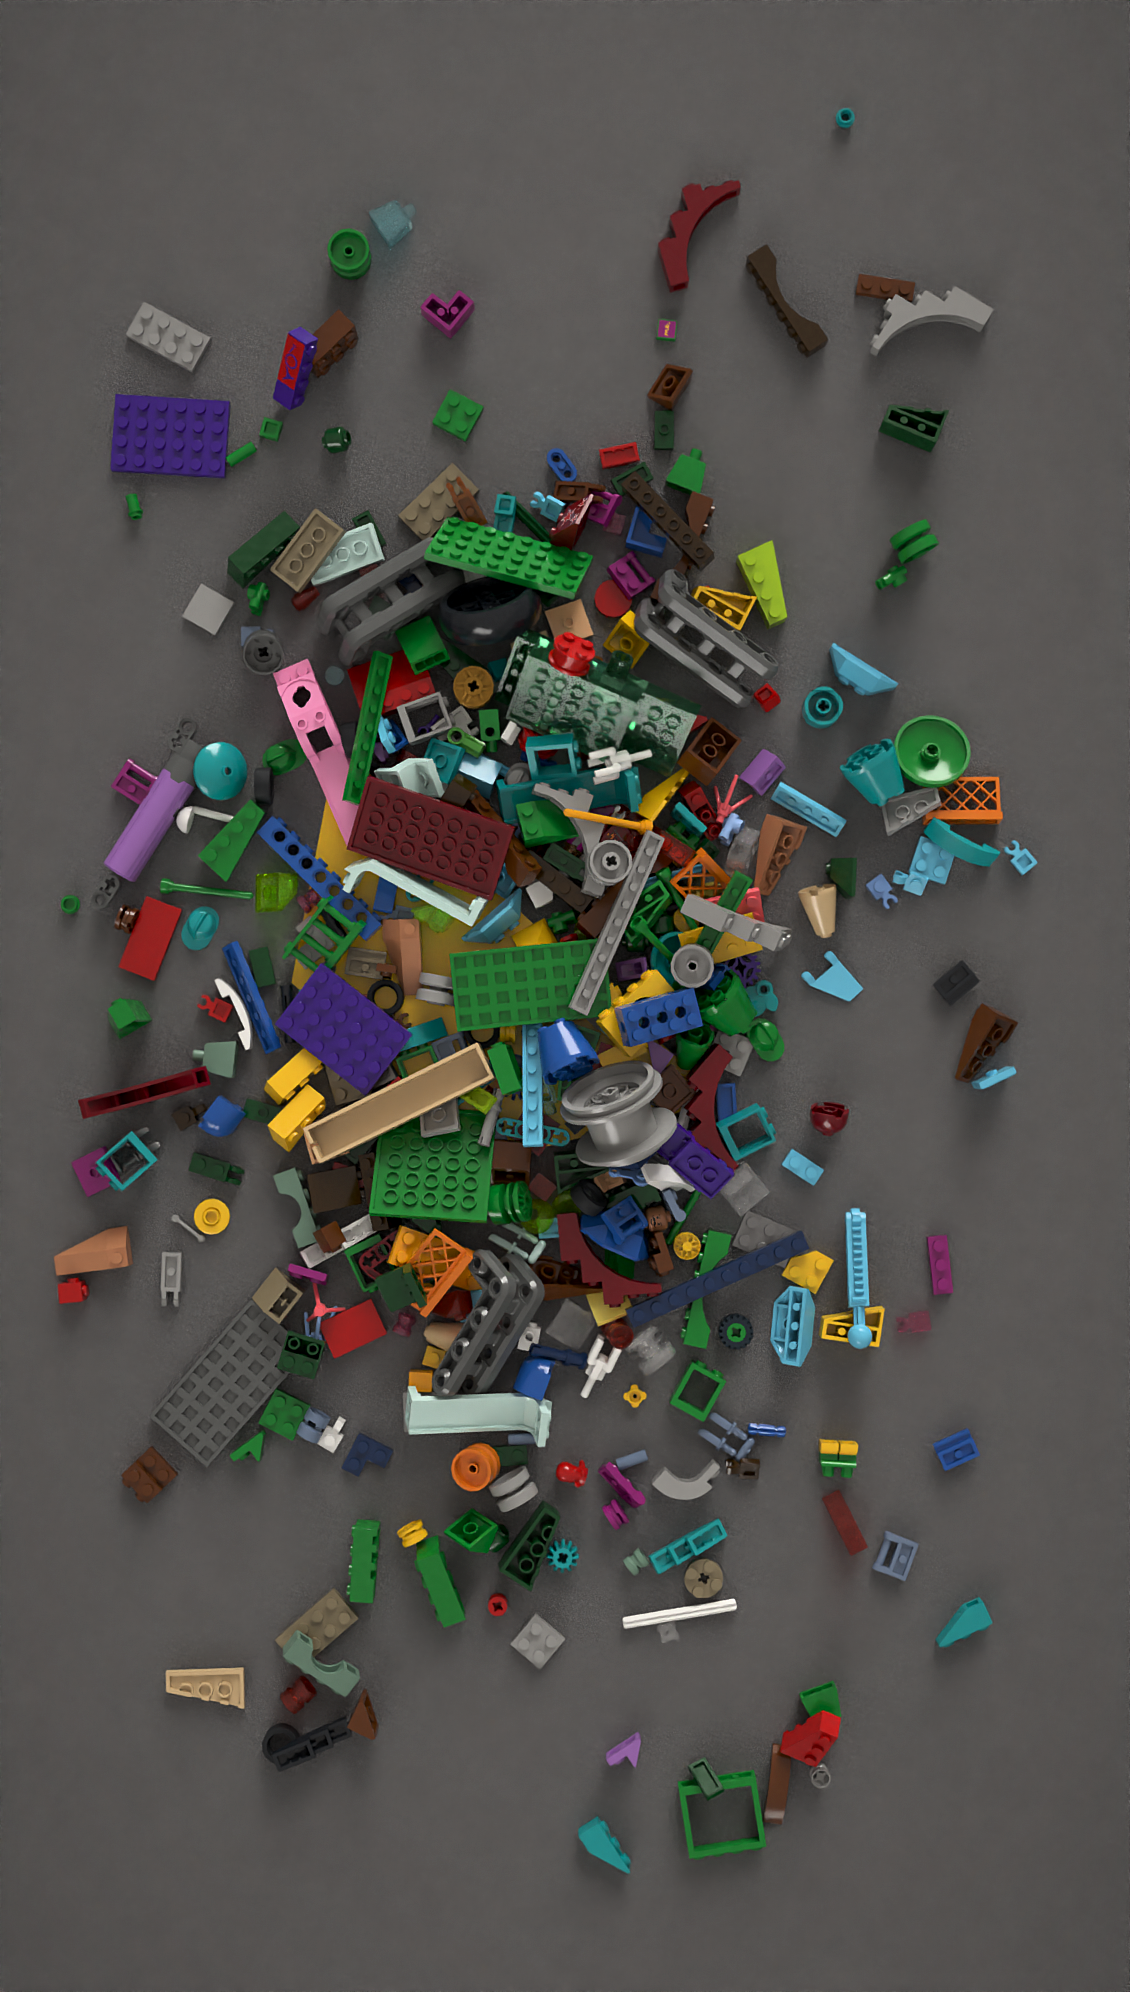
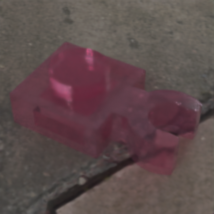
(917, 1321)

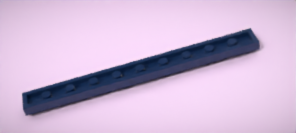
(717, 1278)

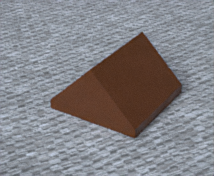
(670, 385)
(363, 1718)

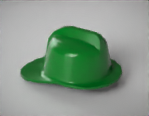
(284, 756)
(766, 1039)

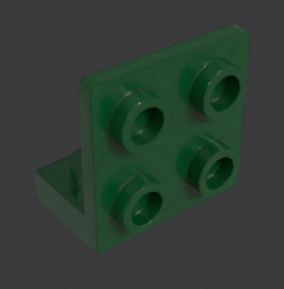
(401, 1288)

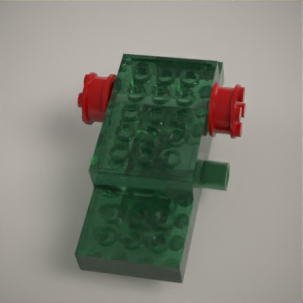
(565, 690)

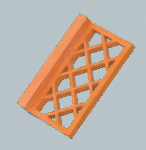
(967, 816)
(707, 864)
(446, 1277)

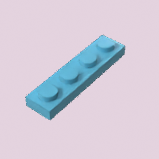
(808, 809)

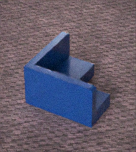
(640, 539)

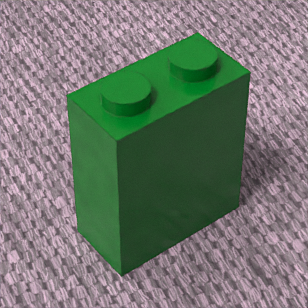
(422, 645)

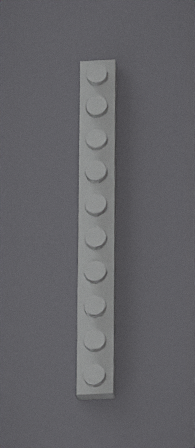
(616, 923)

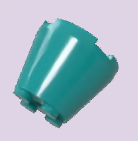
(875, 772)

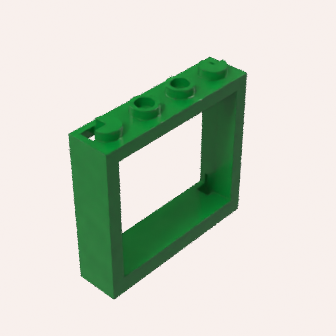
(737, 1846)

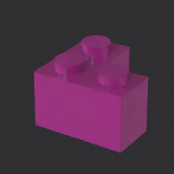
(449, 316)

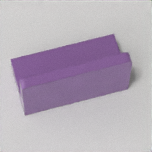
(762, 771)

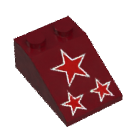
(571, 523)

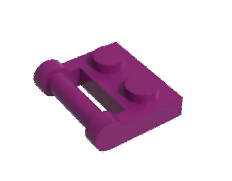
(603, 513)
(625, 577)
(129, 786)
(314, 1276)

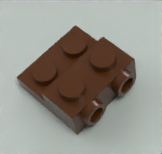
(659, 1259)
(148, 1475)

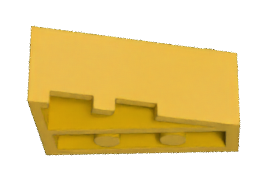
(292, 1075)
(298, 1113)

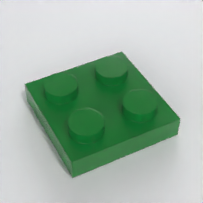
(458, 415)
(284, 1414)

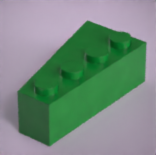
(231, 842)
(127, 1016)
(439, 1582)

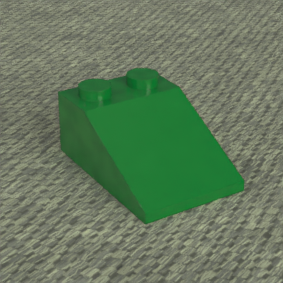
(543, 823)

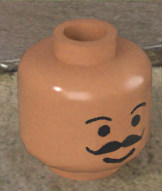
(657, 1218)

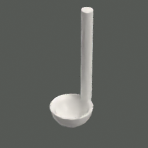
(185, 817)

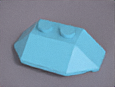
(858, 673)
(497, 922)
(793, 1325)

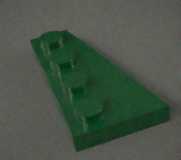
(460, 660)

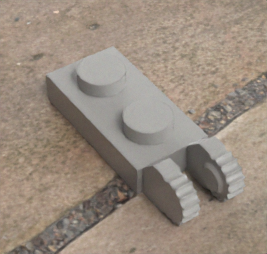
(171, 1276)

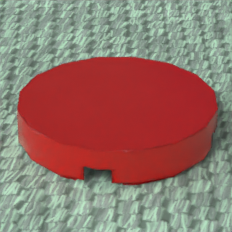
(611, 600)

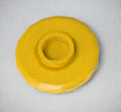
(211, 1216)

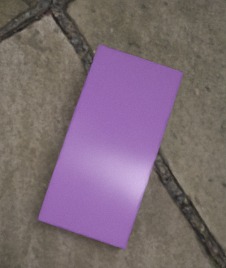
(380, 751)

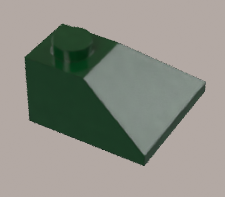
(843, 874)

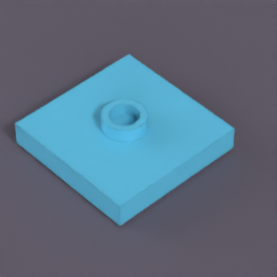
(993, 1077)

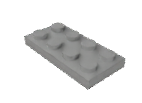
(168, 337)

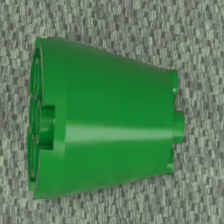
(727, 1006)

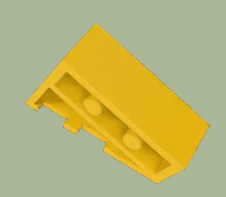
(727, 605)
(837, 1325)

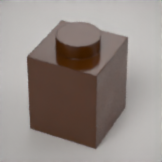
(330, 1237)

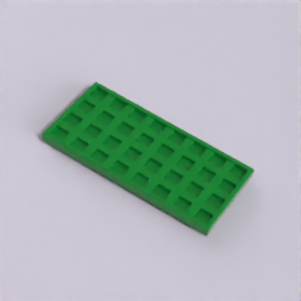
(509, 557)
(522, 984)

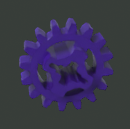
(748, 965)

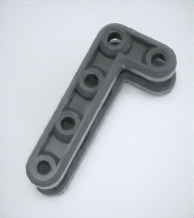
(403, 608)
(687, 610)
(494, 1326)

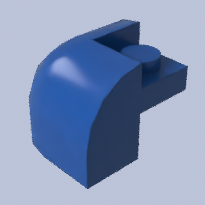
(222, 1118)
(534, 1376)

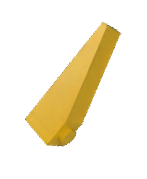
(658, 798)

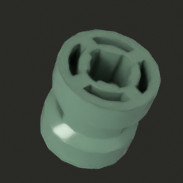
(636, 1561)

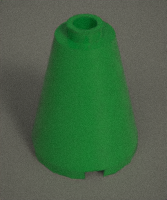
(692, 1045)

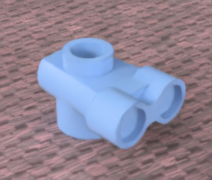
(731, 826)

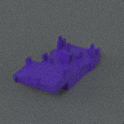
(695, 1162)

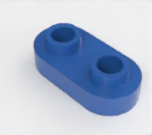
(562, 466)

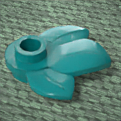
(762, 1000)

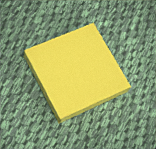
(602, 1312)

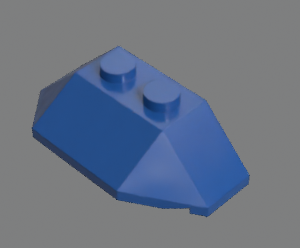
(634, 1247)

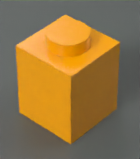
(421, 1379)

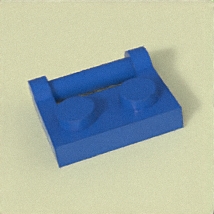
(619, 1215)

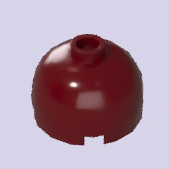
(829, 1118)

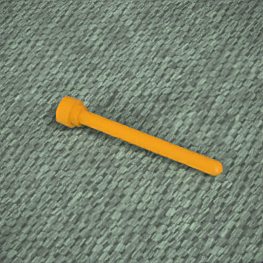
(640, 826)

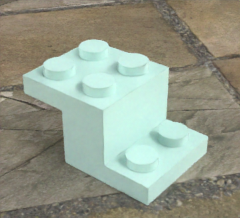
(414, 774)

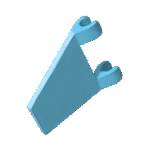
(835, 980)

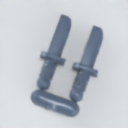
(744, 1450)

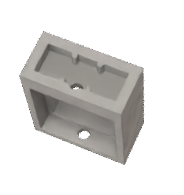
(419, 703)

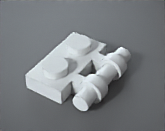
(461, 719)

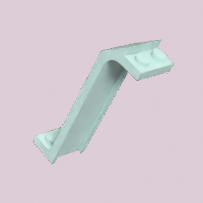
(417, 887)
(477, 1414)

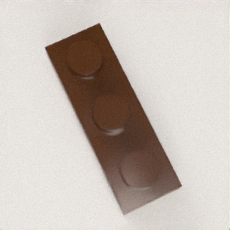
(884, 287)

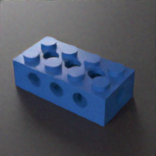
(648, 1009)

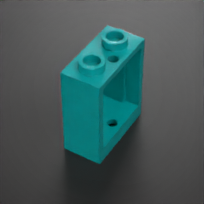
(550, 742)
(768, 1138)
(140, 1148)

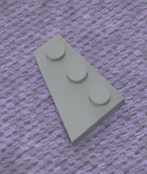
(909, 807)

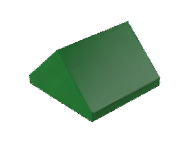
(473, 1531)

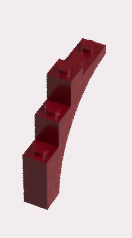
(683, 224)
(705, 1078)
(144, 1092)
(615, 1285)

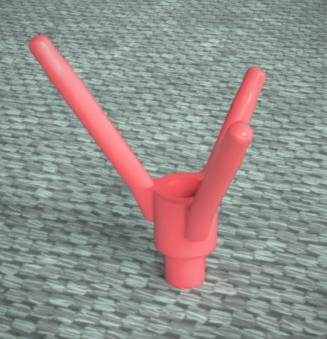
(725, 809)
(320, 1308)

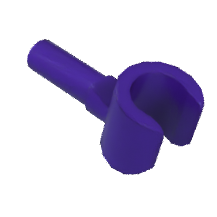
(428, 726)

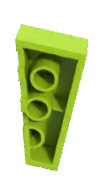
(763, 581)

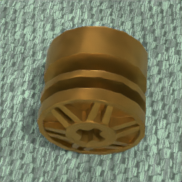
(480, 696)

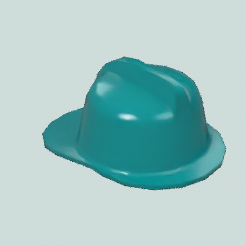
(200, 928)

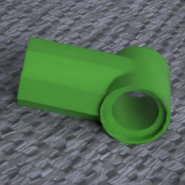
(469, 743)

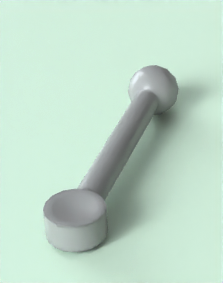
(176, 1218)

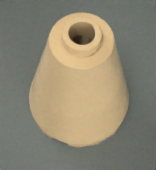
(820, 908)
(442, 1334)

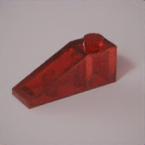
(454, 1305)
(845, 1523)

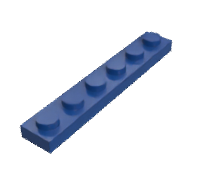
(251, 997)

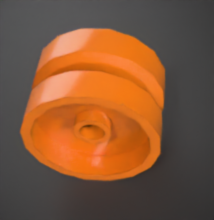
(475, 1466)

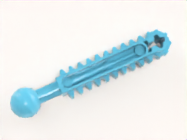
(857, 1276)

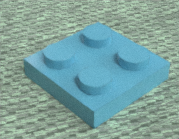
(931, 860)

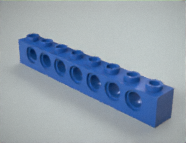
(269, 832)

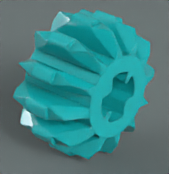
(561, 1563)

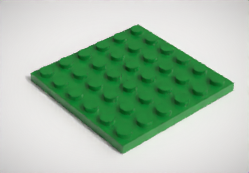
(433, 1175)

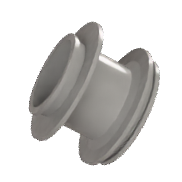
(618, 1114)

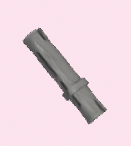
(490, 1120)

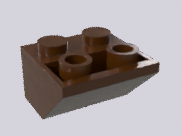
(511, 1162)

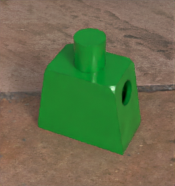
(687, 473)
(487, 719)
(821, 1698)

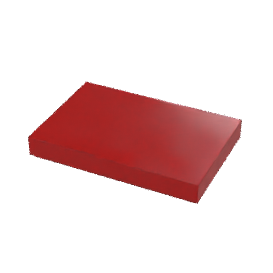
(352, 1328)

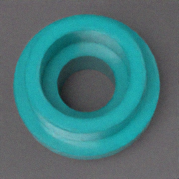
(845, 112)

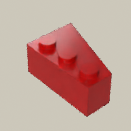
(812, 1739)

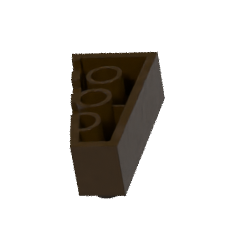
(460, 792)

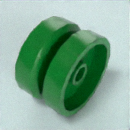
(349, 254)
(914, 541)

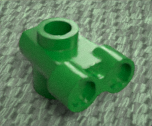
(895, 576)
(258, 595)
(560, 921)

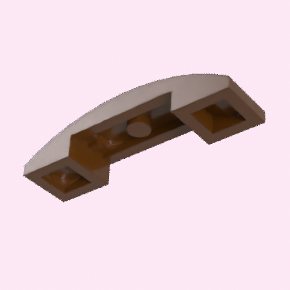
(777, 1786)

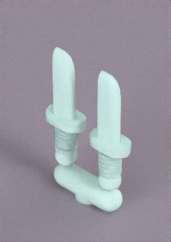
(537, 1251)

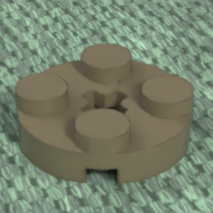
(697, 1587)

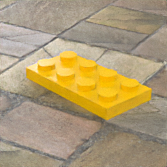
(728, 946)

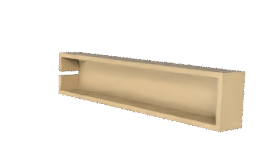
(399, 1103)

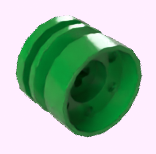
(510, 1203)

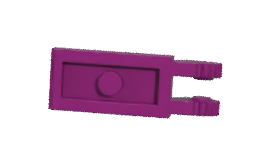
(621, 1485)

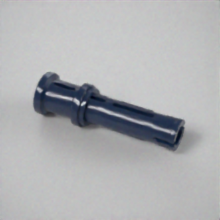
(565, 1356)

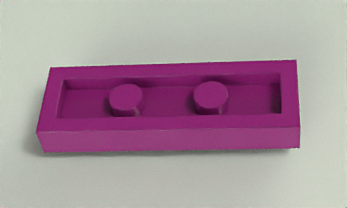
(939, 1264)

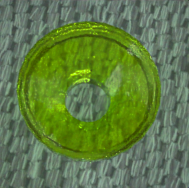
(563, 1203)
(544, 1219)

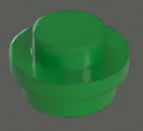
(70, 904)

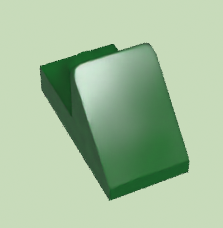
(255, 1445)

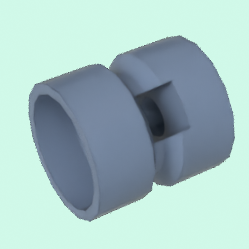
(309, 1430)

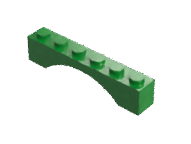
(715, 1248)

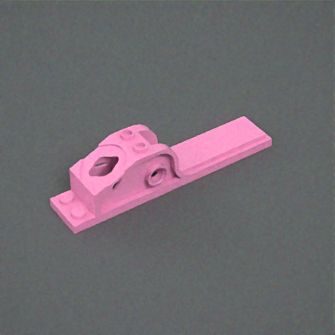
(329, 764)

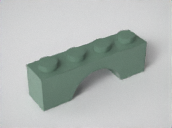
(291, 1183)
(339, 1676)

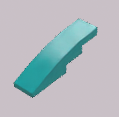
(687, 1546)

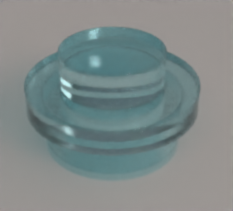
(334, 675)

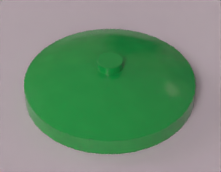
(932, 751)

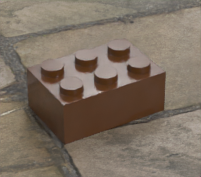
(334, 340)
(709, 751)

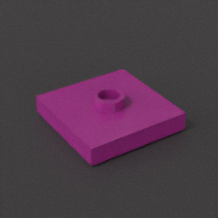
(88, 1176)

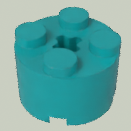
(830, 701)

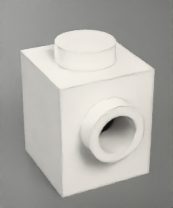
(529, 1336)

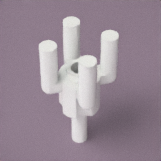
(614, 763)
(598, 1364)

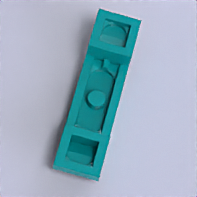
(505, 513)
(959, 846)

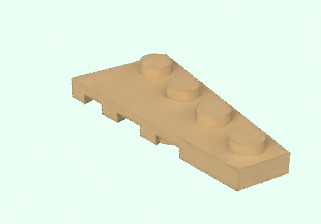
(216, 1684)

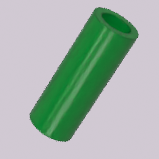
(241, 454)

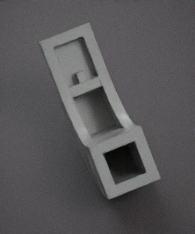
(686, 1488)

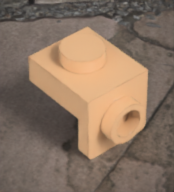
(607, 1182)

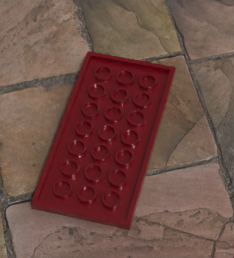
(430, 838)

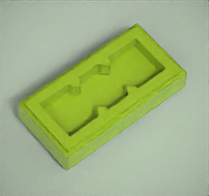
(479, 1099)

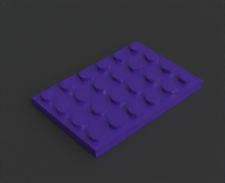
(170, 436)
(343, 1029)

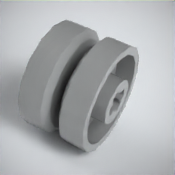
(619, 858)
(692, 977)
(438, 989)
(513, 1489)

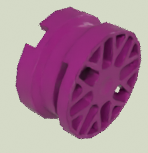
(615, 1514)

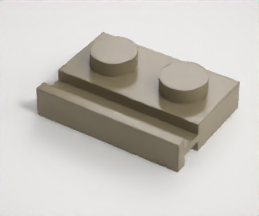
(364, 962)

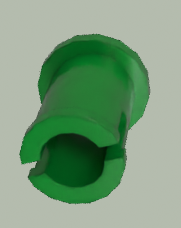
(134, 507)

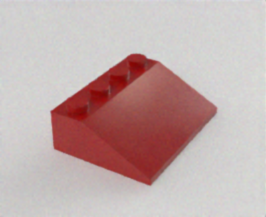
(402, 684)

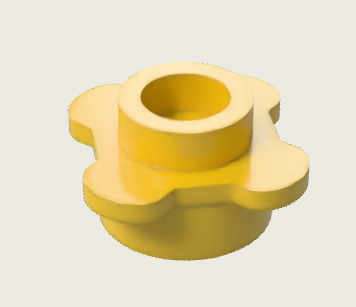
(629, 1396)

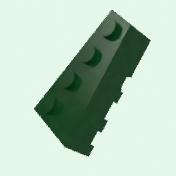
(261, 549)

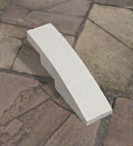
(665, 1177)
(353, 1233)

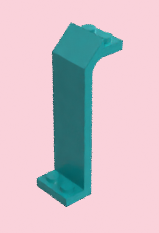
(619, 791)

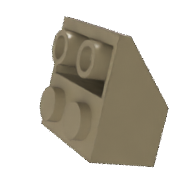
(278, 1295)

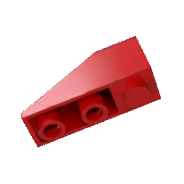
(699, 805)

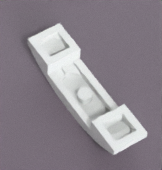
(246, 1035)

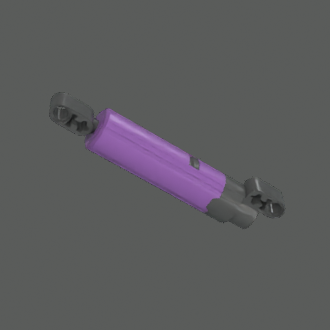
(153, 815)

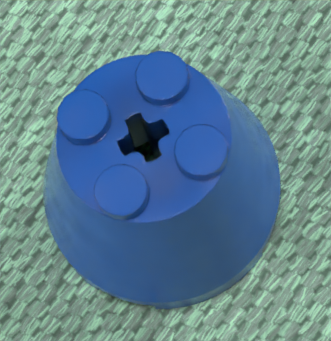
(564, 1052)

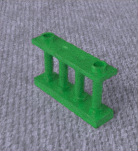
(342, 943)

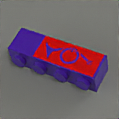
(295, 368)

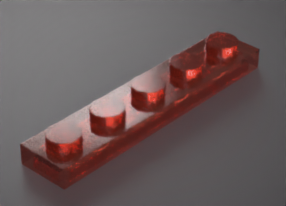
(671, 846)

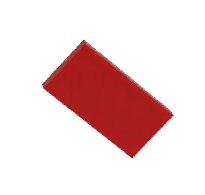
(150, 938)

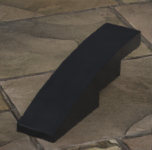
(311, 1743)

